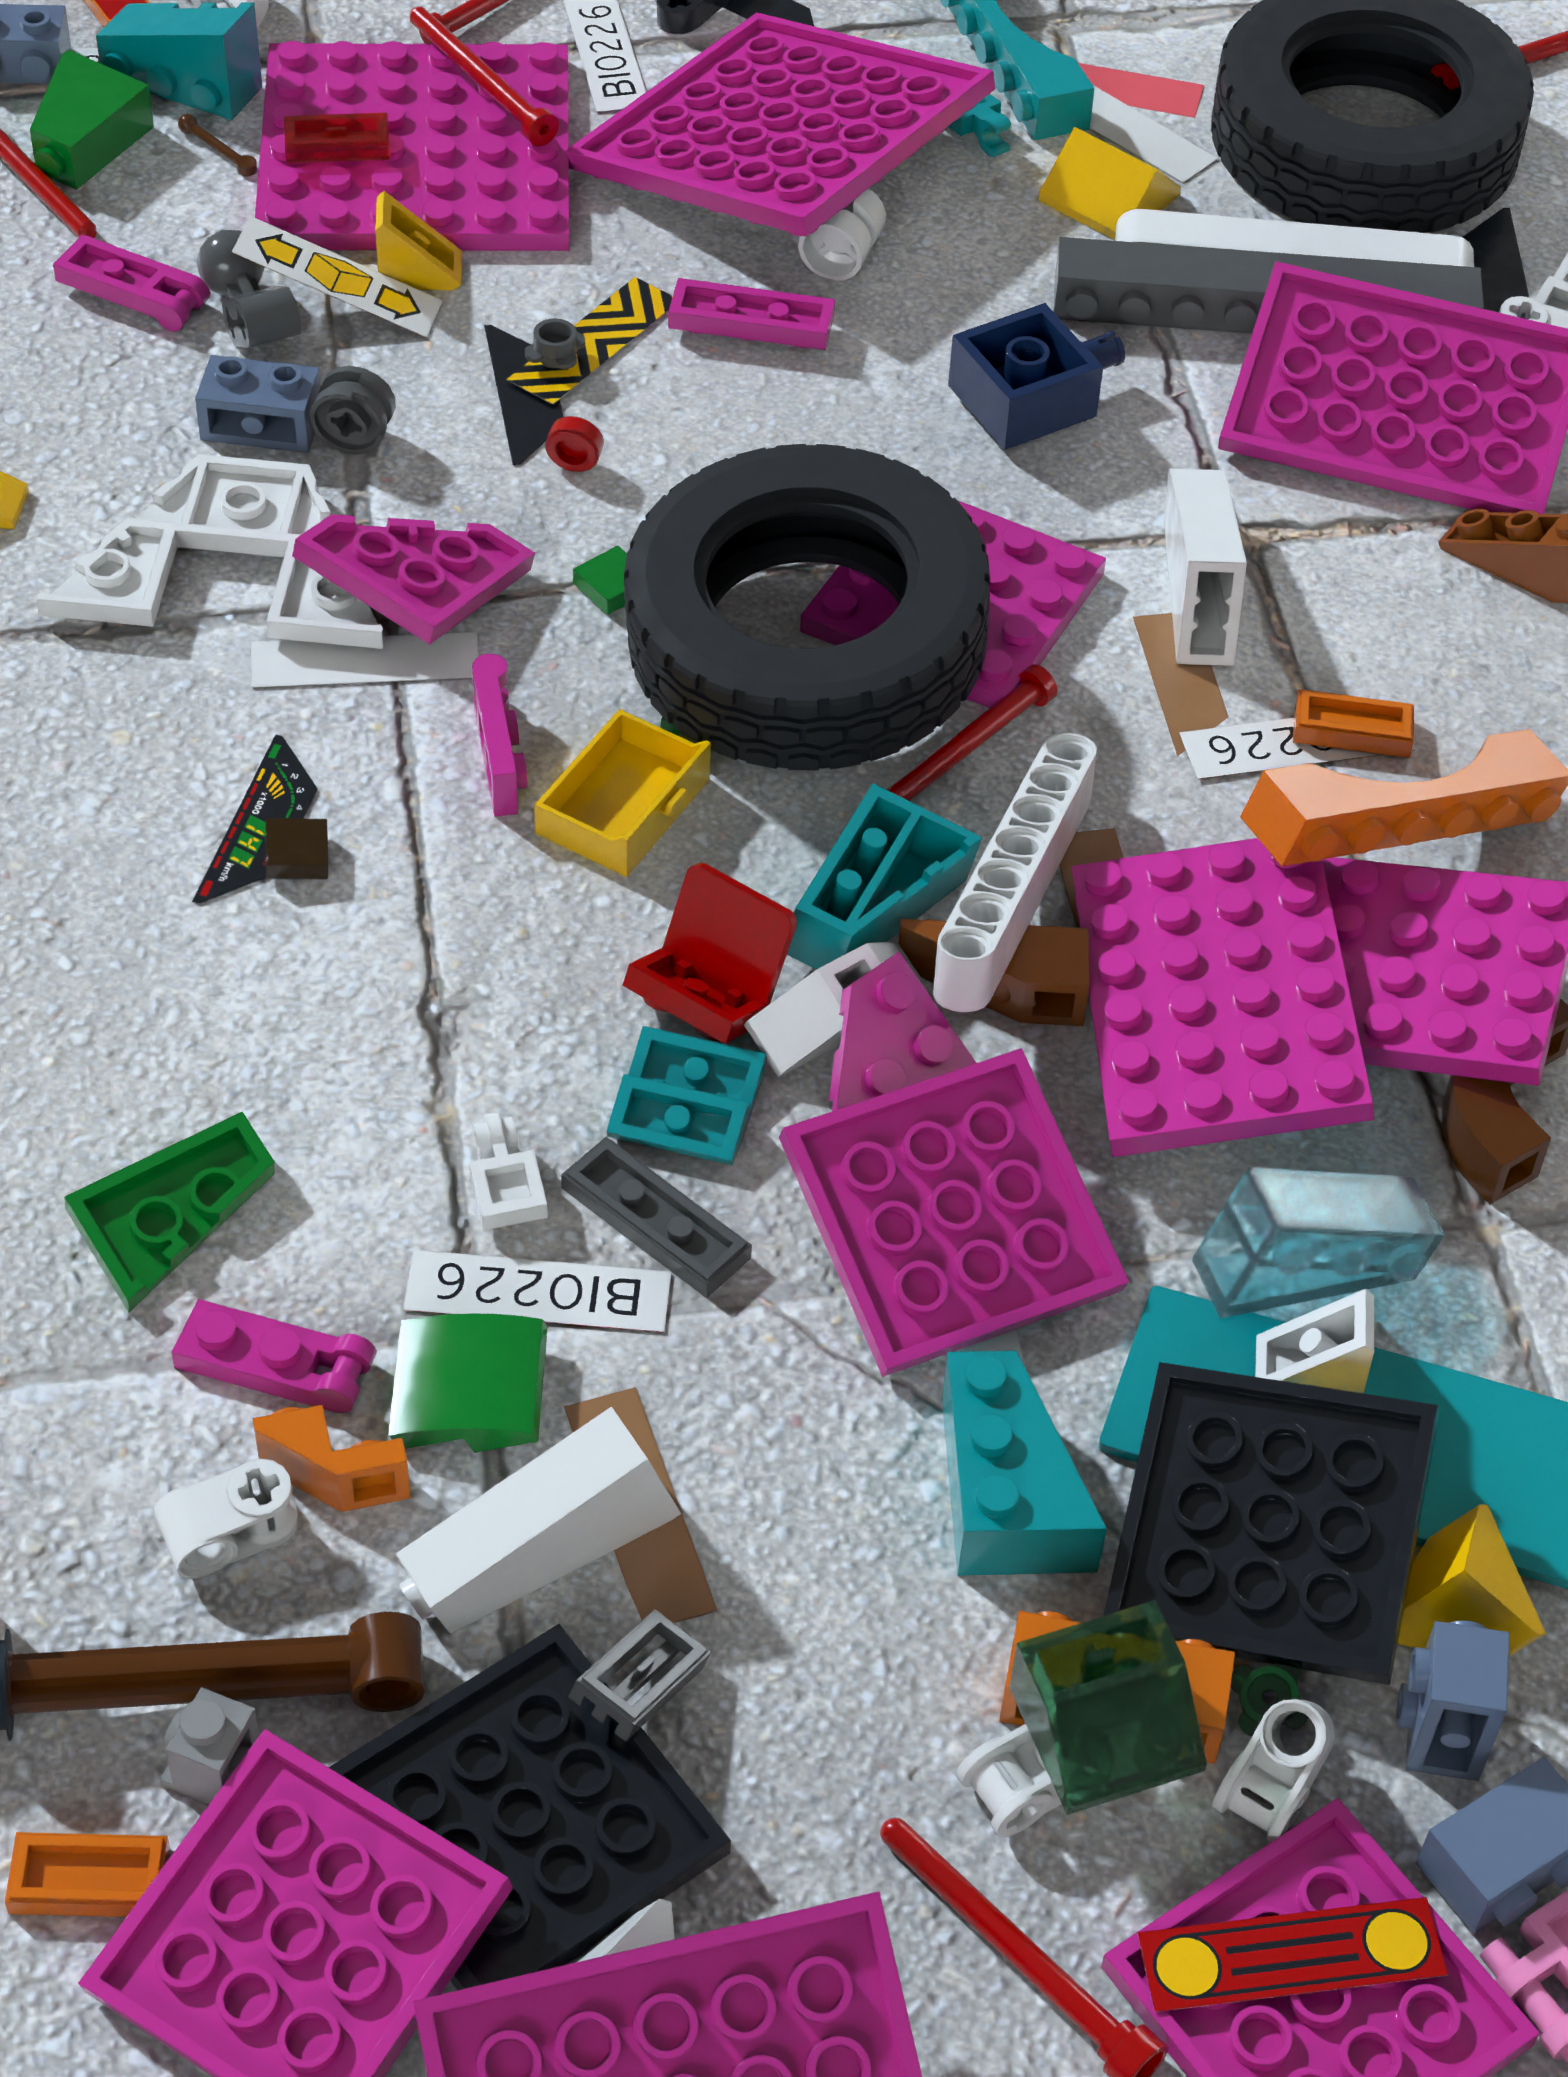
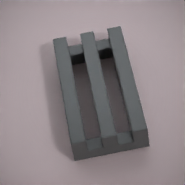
(614, 1702)

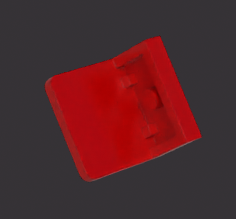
(716, 955)

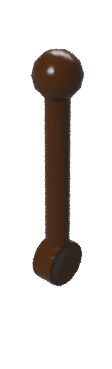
(245, 164)

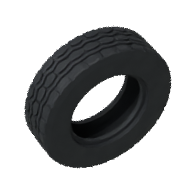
(1360, 173)
(808, 703)

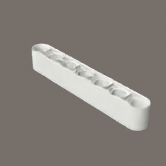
(1291, 237)
(1014, 873)

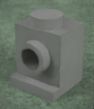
(207, 1744)

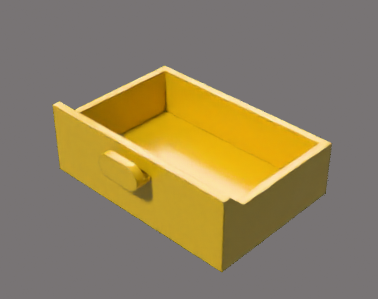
(622, 792)

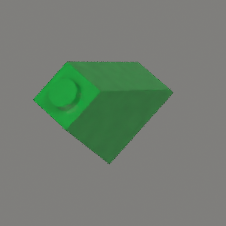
(87, 119)

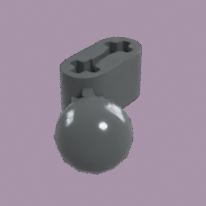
(249, 313)

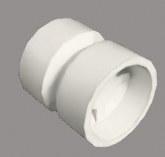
(845, 239)

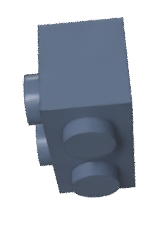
(32, 42)
(257, 403)
(1454, 1699)
(1501, 1848)

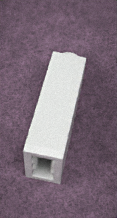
(1203, 566)
(537, 1525)

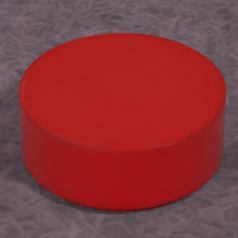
(574, 444)

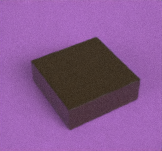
(296, 848)

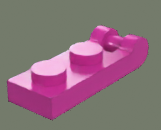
(132, 281)
(498, 733)
(273, 1356)

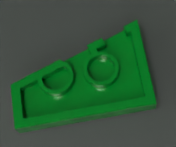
(168, 1204)

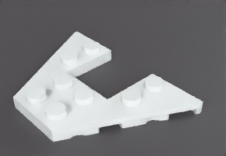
(223, 508)

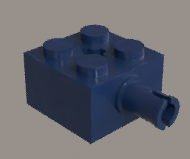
(1030, 374)

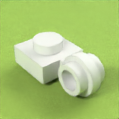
(503, 1178)

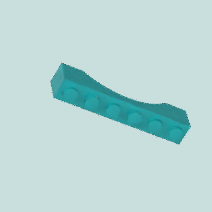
(1041, 84)

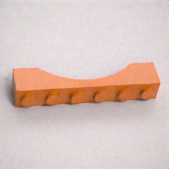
(1323, 814)

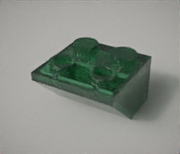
(1109, 1706)

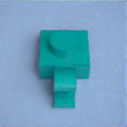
(986, 123)

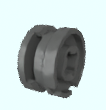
(352, 410)

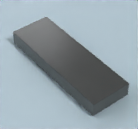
(656, 1216)

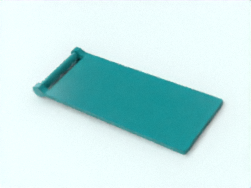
(1489, 1445)

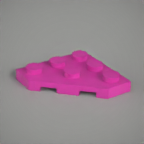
(412, 571)
(891, 1036)

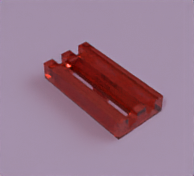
(336, 137)

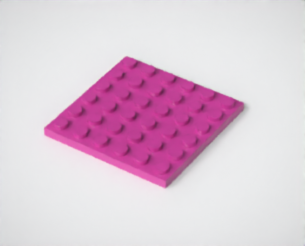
(781, 122)
(451, 145)

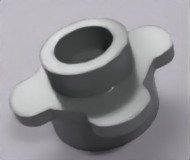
(555, 344)

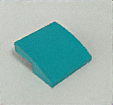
(687, 1095)

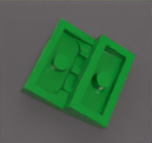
(469, 1380)

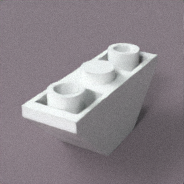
(807, 1016)

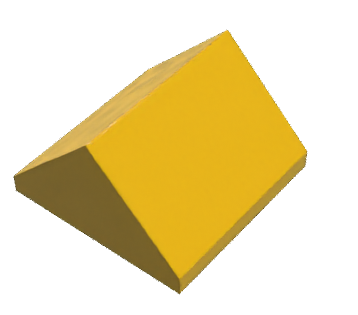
(1102, 183)

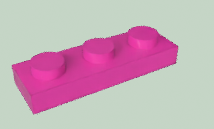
(751, 314)

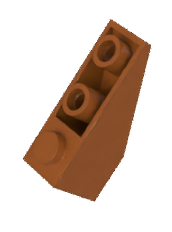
(1516, 547)
(1042, 982)

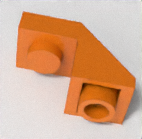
(344, 1478)

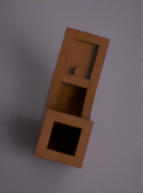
(1491, 1134)

